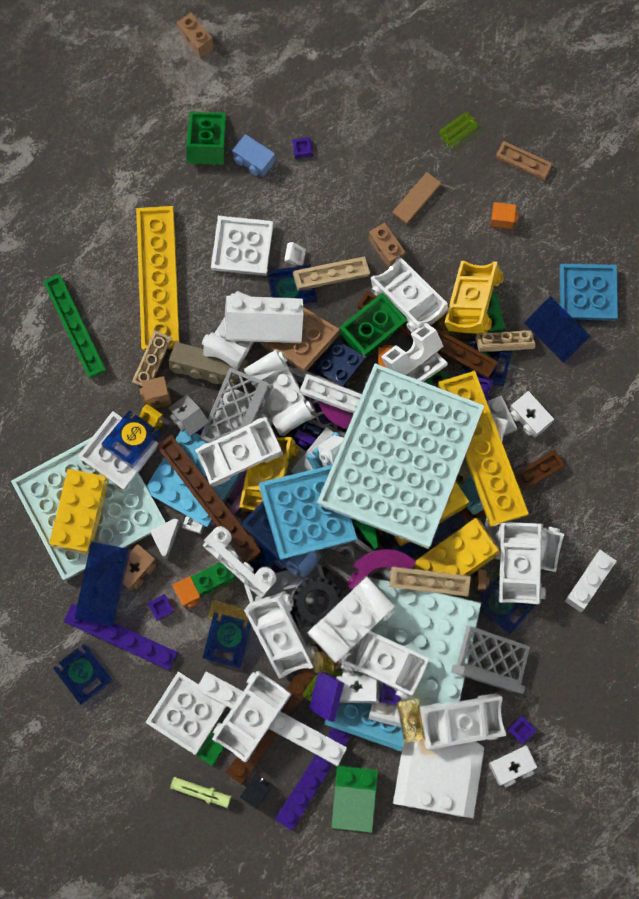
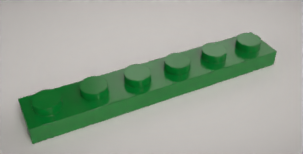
(74, 326)

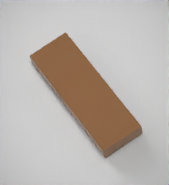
(523, 161)
(416, 198)

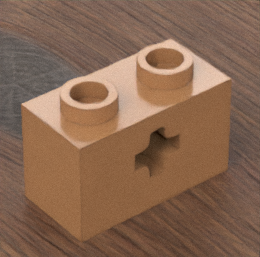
(195, 35)
(386, 244)
(155, 393)
(146, 564)

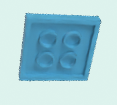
(589, 291)

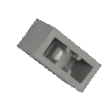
(187, 415)

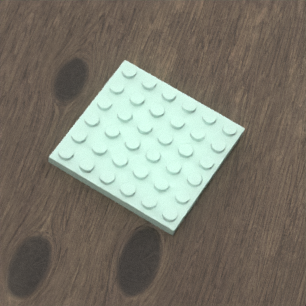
(124, 516)
(433, 628)

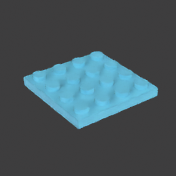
(172, 491)
(297, 520)

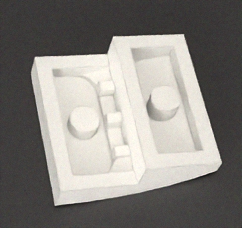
(428, 368)

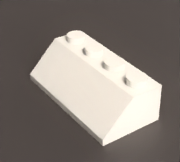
(263, 319)

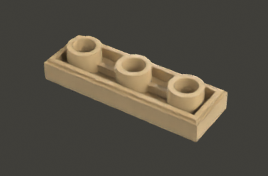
(505, 341)
(157, 348)

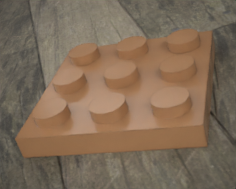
(316, 338)

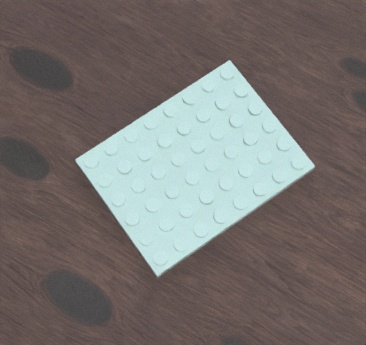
(400, 455)

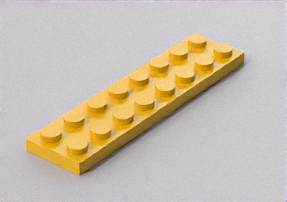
(157, 273)
(488, 458)

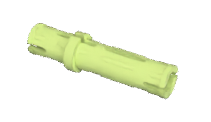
(221, 799)

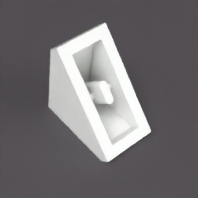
(165, 536)

